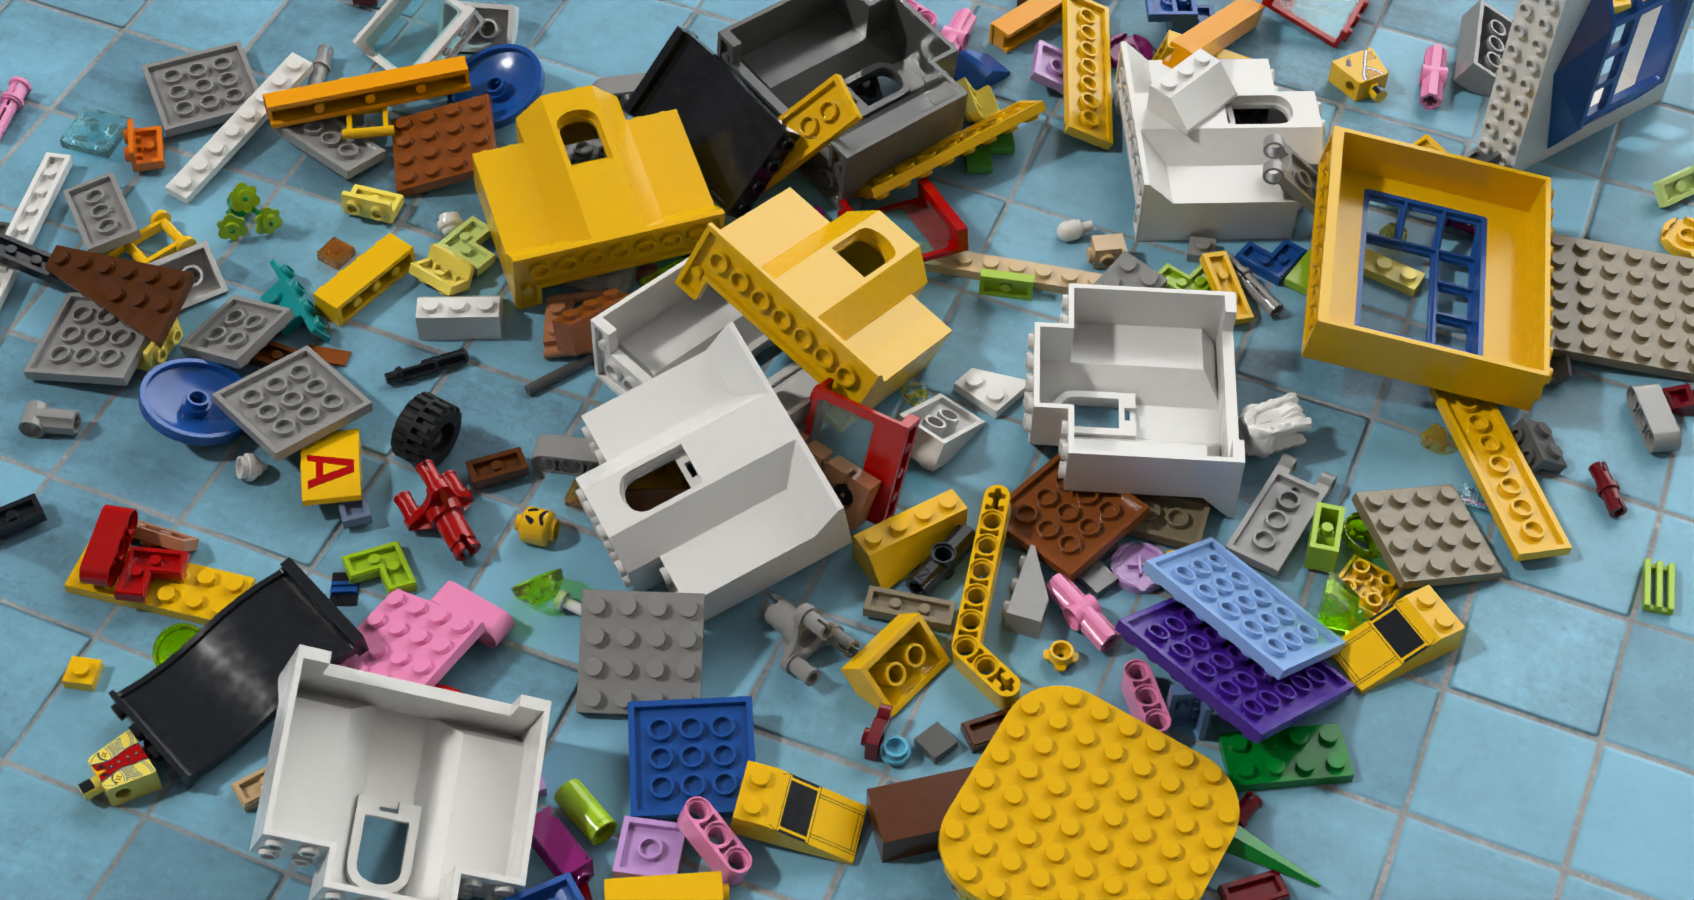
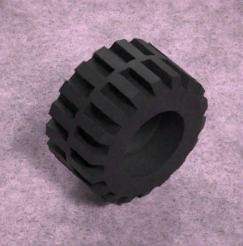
(426, 429)

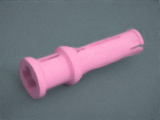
(12, 101)

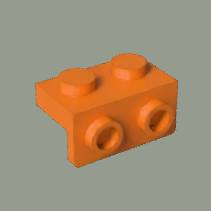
(144, 147)

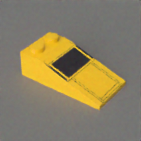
(1399, 640)
(797, 814)

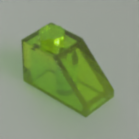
(1339, 606)

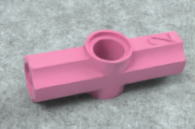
(960, 28)
(1433, 77)
(1082, 612)

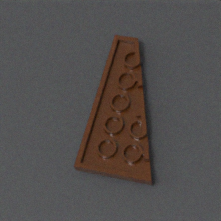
(129, 290)

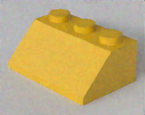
(896, 662)

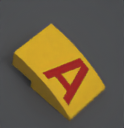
(332, 469)

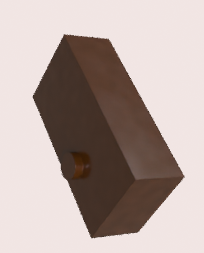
(911, 812)

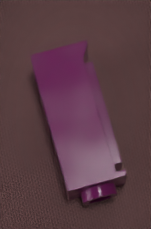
(559, 848)

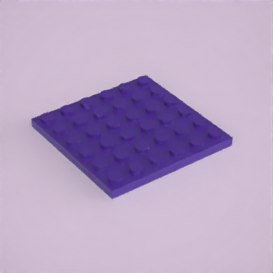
(1225, 677)

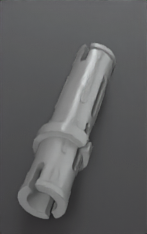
(321, 65)
(1250, 283)

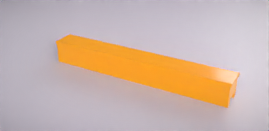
(1024, 23)
(1216, 31)
(367, 92)

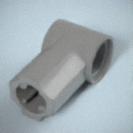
(41, 419)

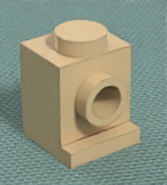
(1105, 250)

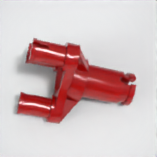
(441, 510)

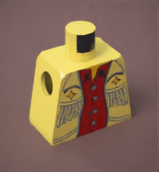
(120, 772)

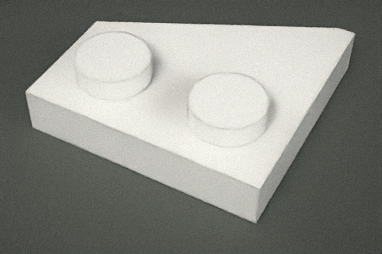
(990, 390)

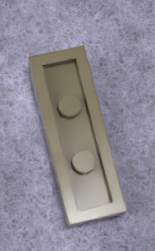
(888, 603)

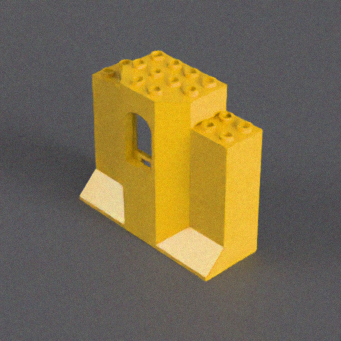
(593, 216)
(825, 292)

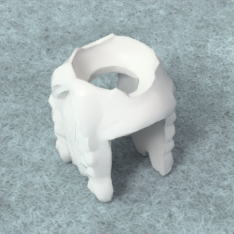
(1273, 426)

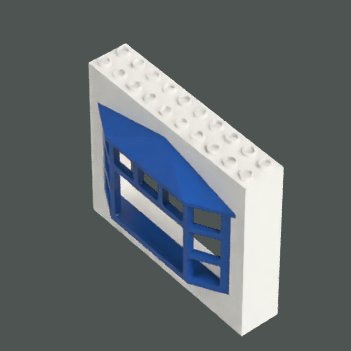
(1552, 67)

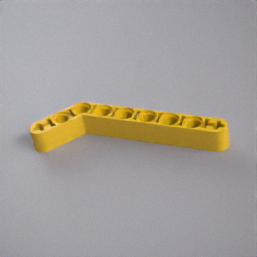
(978, 614)

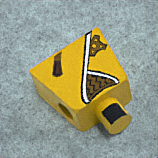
(1360, 76)

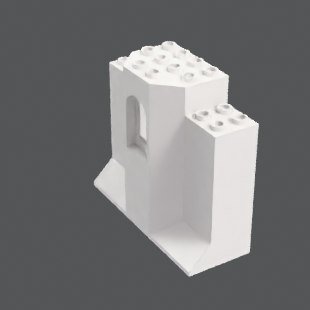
(1213, 175)
(666, 327)
(1162, 361)
(757, 492)
(405, 754)

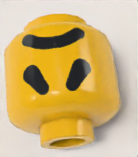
(537, 526)

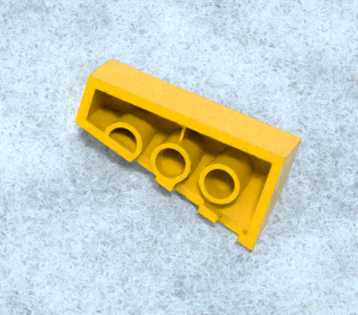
(905, 540)

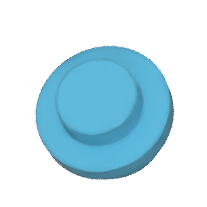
(895, 751)

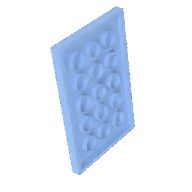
(1244, 607)

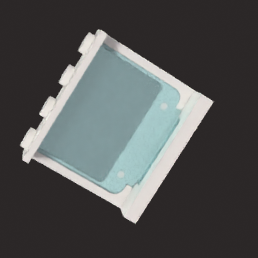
(417, 32)

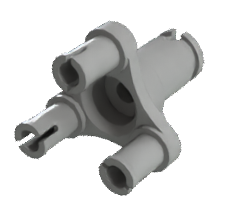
(803, 635)

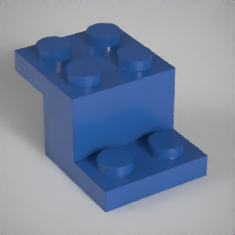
(1177, 14)

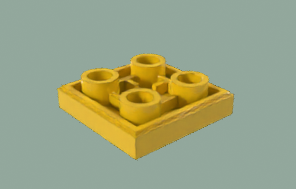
(1373, 585)

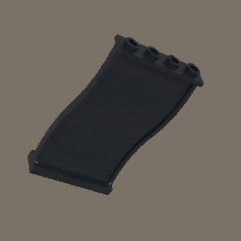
(727, 126)
(226, 677)

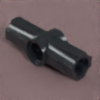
(942, 561)

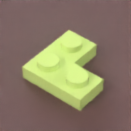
(467, 242)

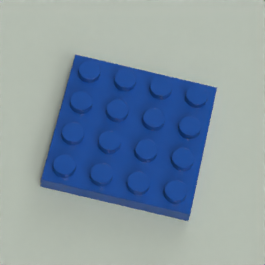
(688, 752)

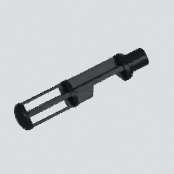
(428, 366)

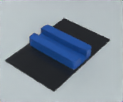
(342, 592)

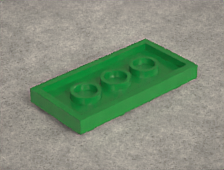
(1287, 759)

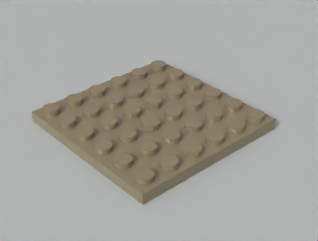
(1623, 307)

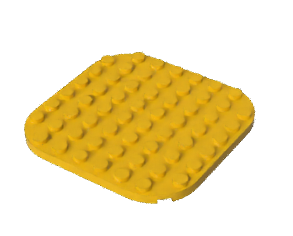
(1086, 808)

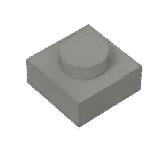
(1198, 246)

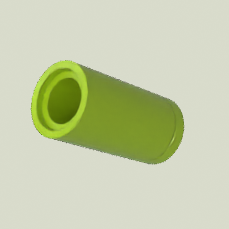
(585, 811)

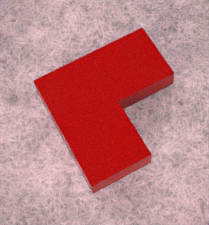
(146, 564)

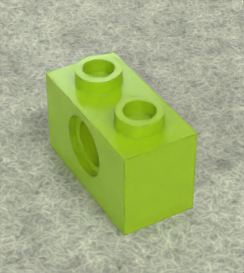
(1324, 537)

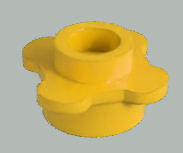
(1064, 649)

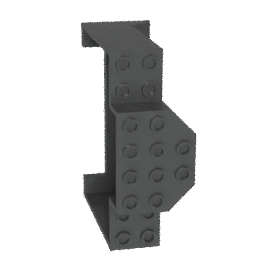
(804, 42)

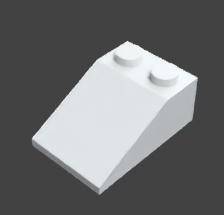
(941, 430)

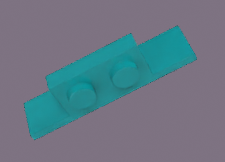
(291, 294)

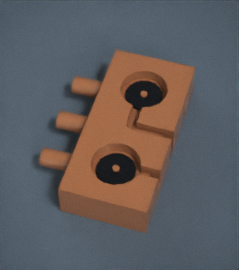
(850, 483)

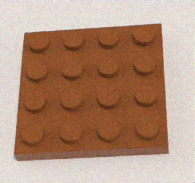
(438, 144)
(1069, 525)

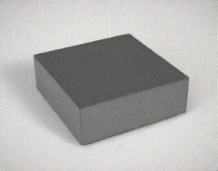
(935, 742)

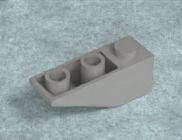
(1029, 599)

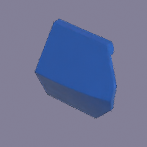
(979, 69)

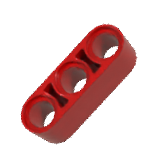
(108, 546)

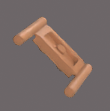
(554, 308)

